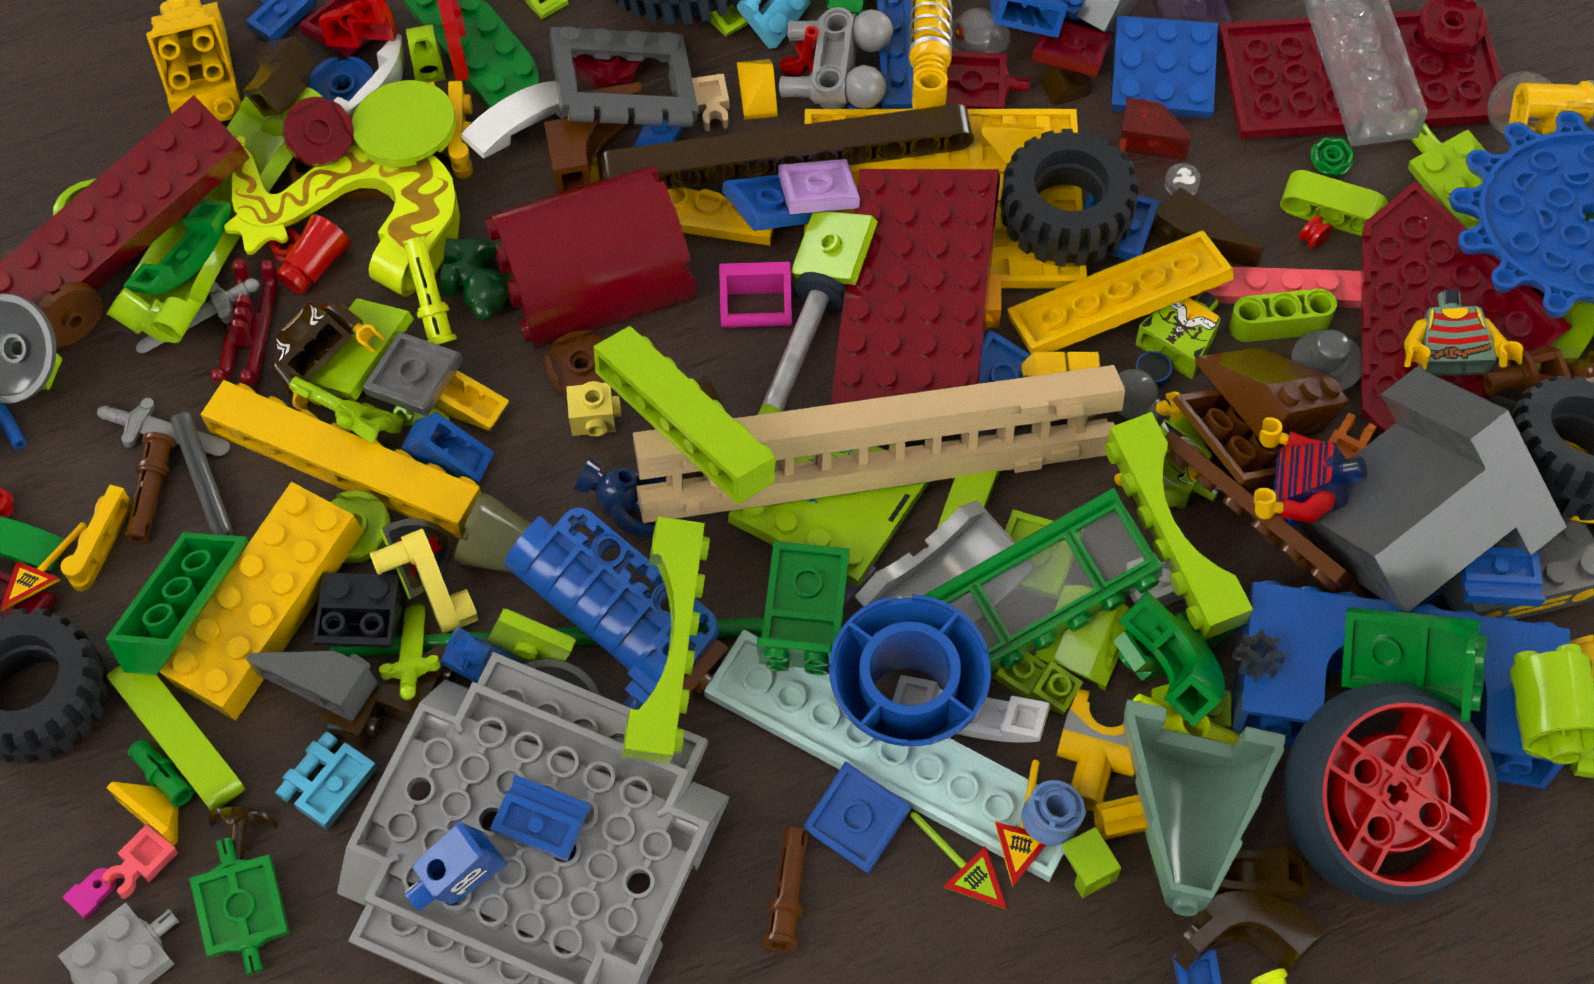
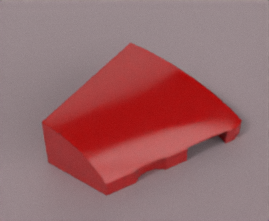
(358, 21)

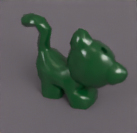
(467, 268)

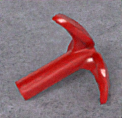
(806, 49)

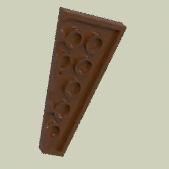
(1274, 529)

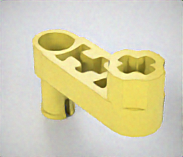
(450, 610)

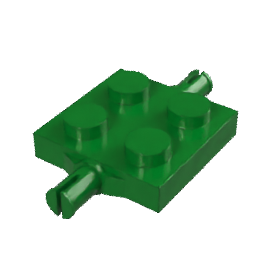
(239, 906)

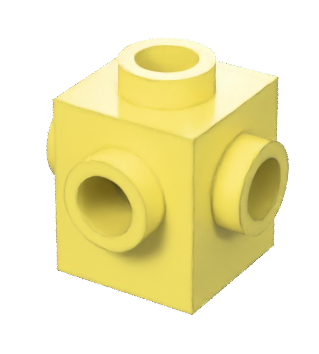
(592, 409)

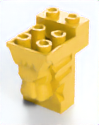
(194, 57)

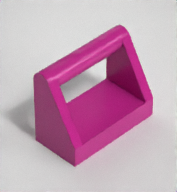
(755, 279)

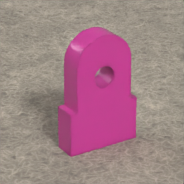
(86, 897)

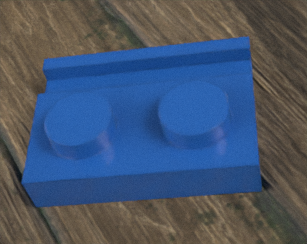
(1503, 578)
(540, 818)

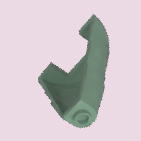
(1195, 800)

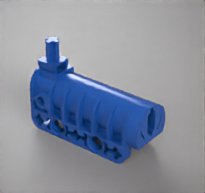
(604, 597)

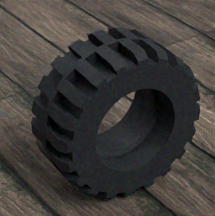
(1074, 161)
(1545, 418)
(72, 701)

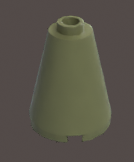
(489, 534)

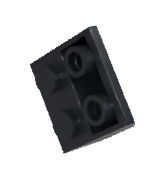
(359, 610)

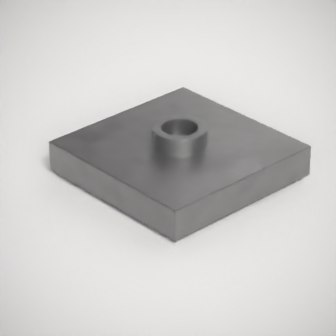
(413, 373)

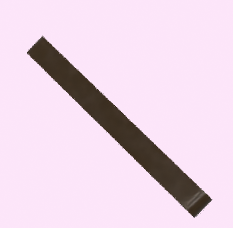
(761, 151)

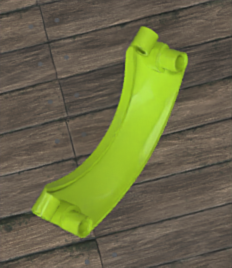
(171, 313)

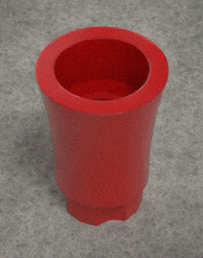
(312, 254)

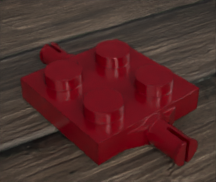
(981, 80)

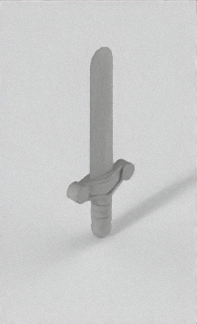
(220, 303)
(140, 422)

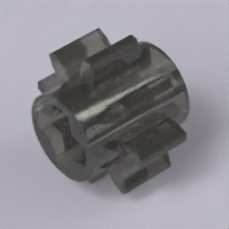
(1249, 651)

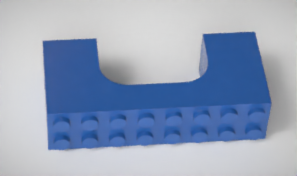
(1313, 645)

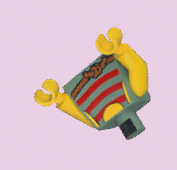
(1457, 340)

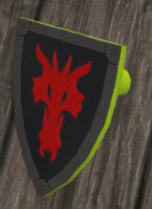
(440, 543)

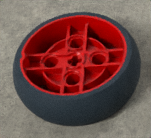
(1456, 817)

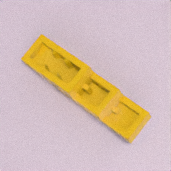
(471, 402)

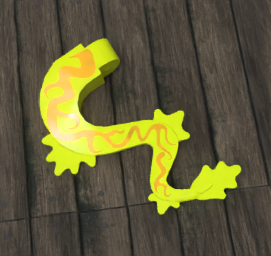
(422, 207)

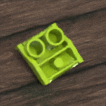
(1089, 650)

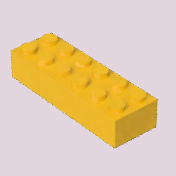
(262, 599)

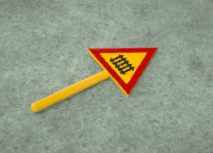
(29, 580)
(1016, 844)

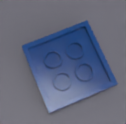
(1165, 64)

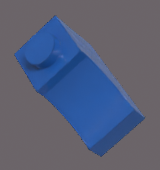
(446, 445)

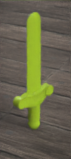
(410, 662)

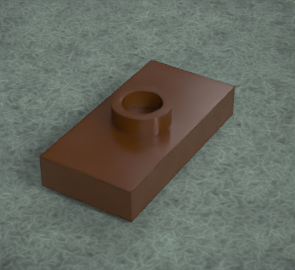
(702, 667)

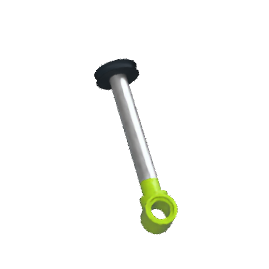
(820, 295)

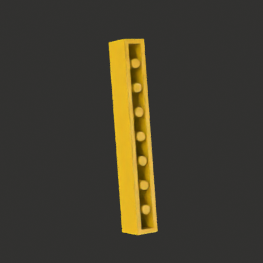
(340, 457)

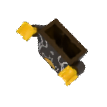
(313, 340)

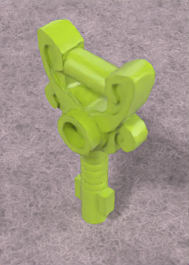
(361, 418)

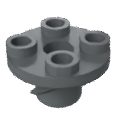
(1330, 354)

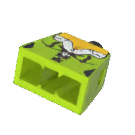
(1181, 331)

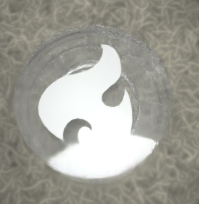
(1182, 176)

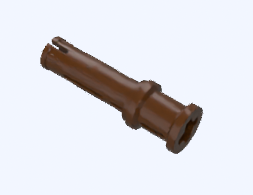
(151, 471)
(785, 905)

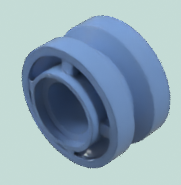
(1042, 824)

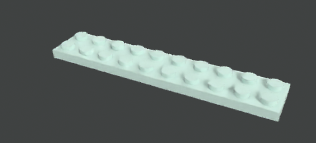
(936, 779)

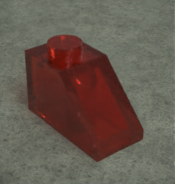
(1153, 131)

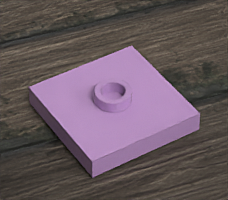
(818, 186)

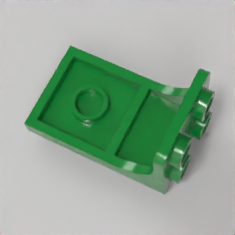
(803, 606)
(1416, 650)

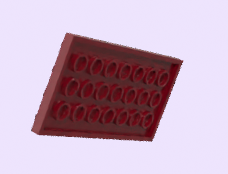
(1284, 88)
(922, 286)

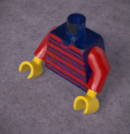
(1309, 476)

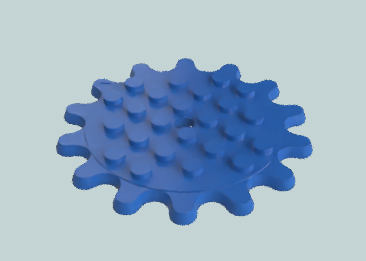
(1535, 212)

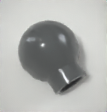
(1140, 394)

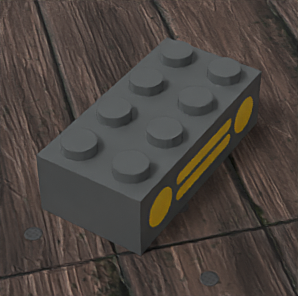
(1565, 570)

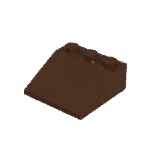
(1271, 385)
(1230, 438)

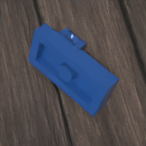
(469, 654)

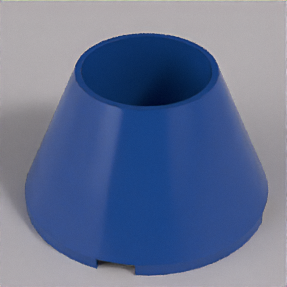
(910, 635)

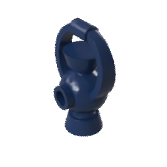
(617, 495)

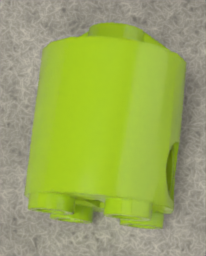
(1555, 703)

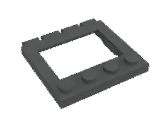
(633, 45)

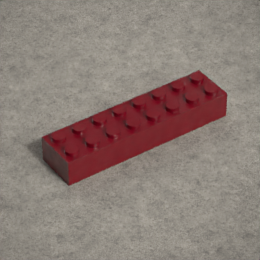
(126, 206)

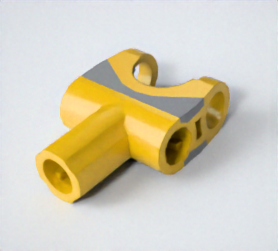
(1095, 749)

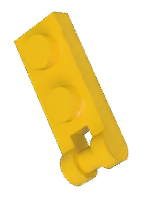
(457, 147)
(97, 539)

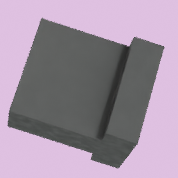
(1436, 493)

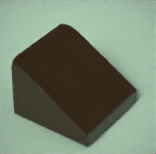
(1064, 85)

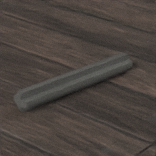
(201, 474)

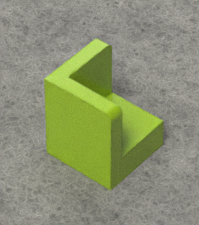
(1091, 861)

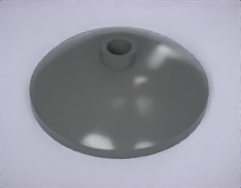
(25, 372)

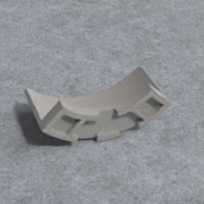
(953, 548)

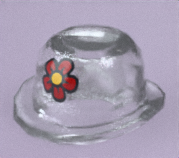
(976, 32)

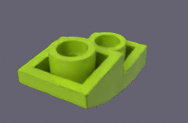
(1041, 682)

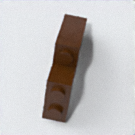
(577, 143)

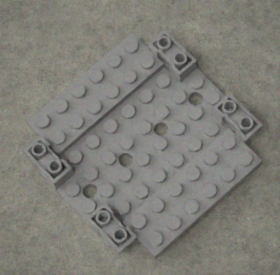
(536, 914)

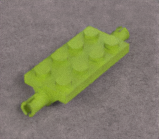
(1444, 168)

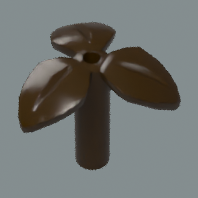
(238, 819)

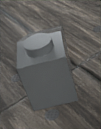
(319, 676)

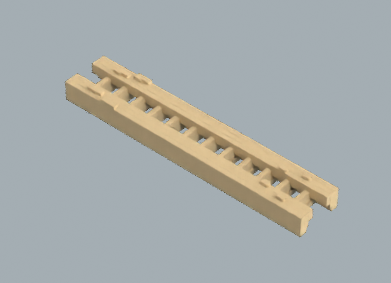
(894, 422)

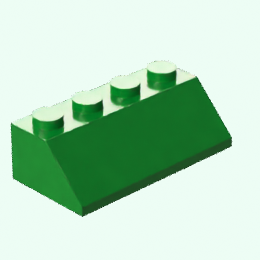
(172, 600)

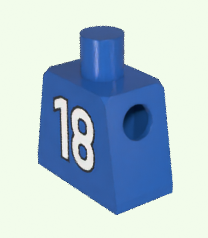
(454, 866)

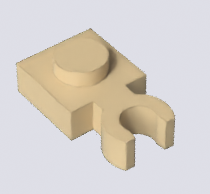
(712, 99)

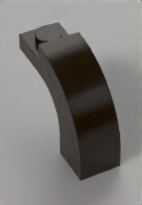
(1253, 918)

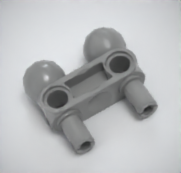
(833, 75)

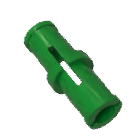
(160, 772)

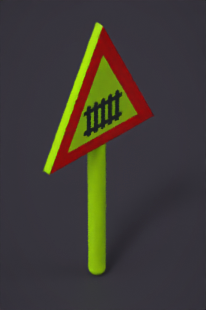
(975, 878)

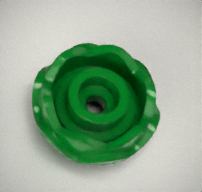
(1332, 148)

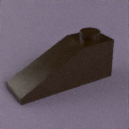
(1187, 215)

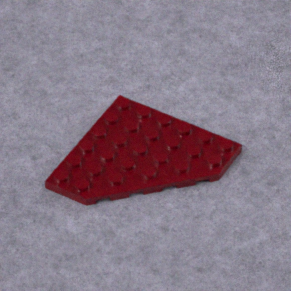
(1406, 263)

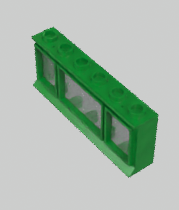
(1054, 580)

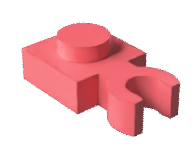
(142, 856)

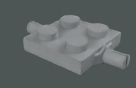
(120, 950)

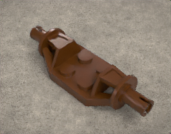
(1526, 374)

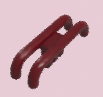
(247, 326)

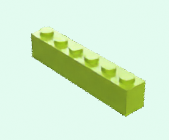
(685, 415)

